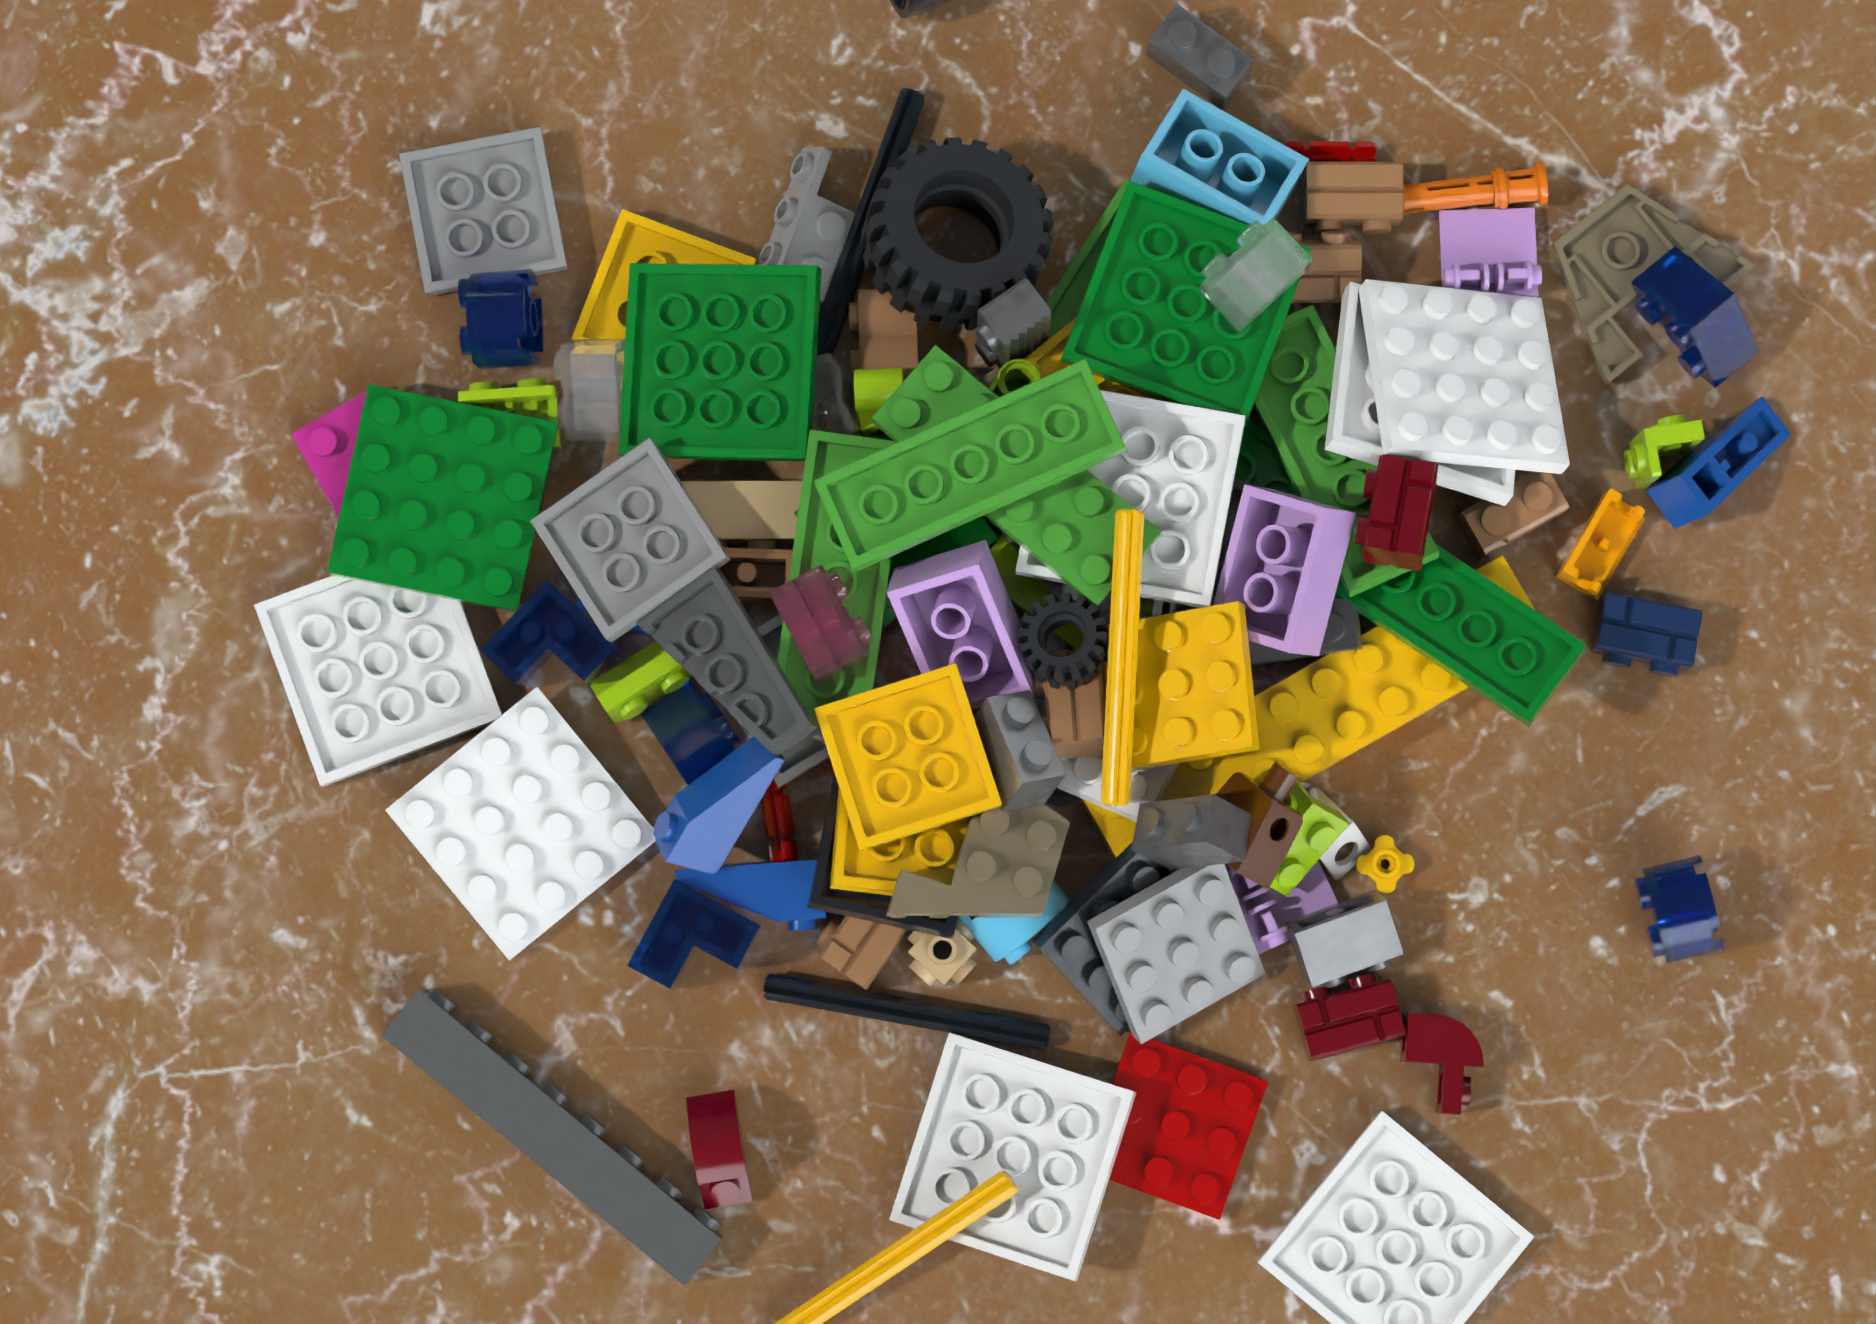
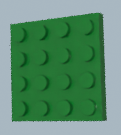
(1152, 324)
(720, 360)
(443, 498)

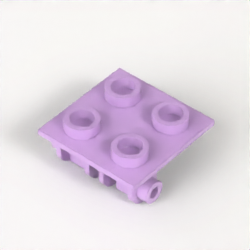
(1490, 251)
(1269, 909)

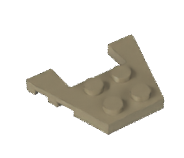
(1613, 249)
(999, 872)

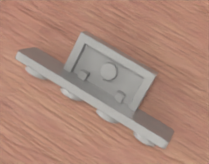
(807, 225)

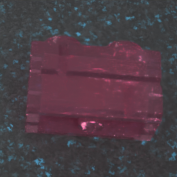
(820, 622)

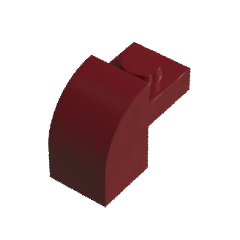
(1444, 1043)
(718, 1149)

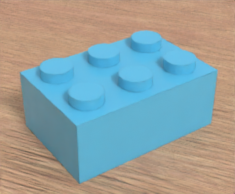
(1219, 163)

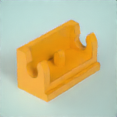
(1601, 544)

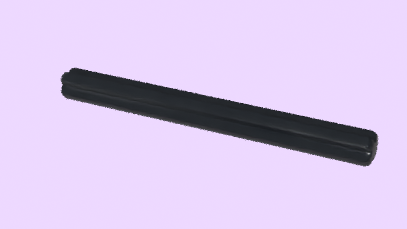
(851, 259)
(906, 1011)

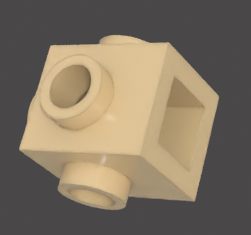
(931, 968)

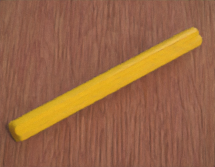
(1122, 657)
(904, 1251)

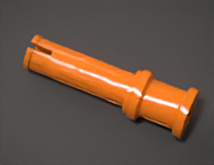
(1497, 189)

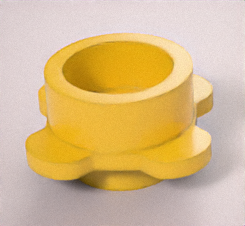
(1371, 864)

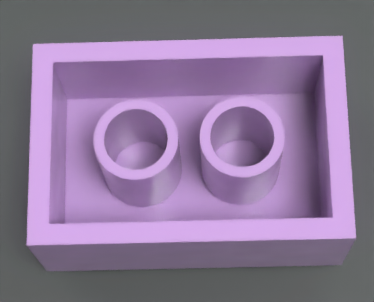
(1285, 567)
(962, 614)

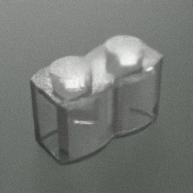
(1254, 273)
(591, 388)
(834, 398)

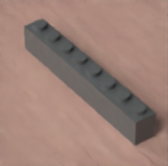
(552, 1135)

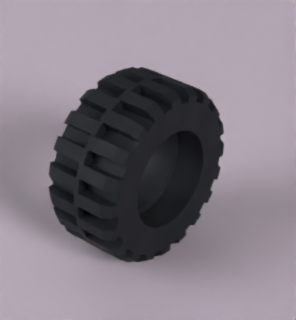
(964, 179)

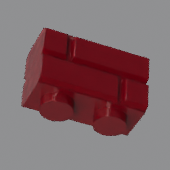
(1398, 512)
(1348, 1018)

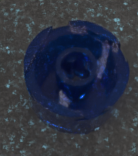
(501, 319)
(1680, 909)

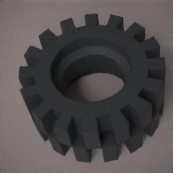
(1054, 615)

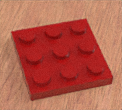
(1183, 1125)

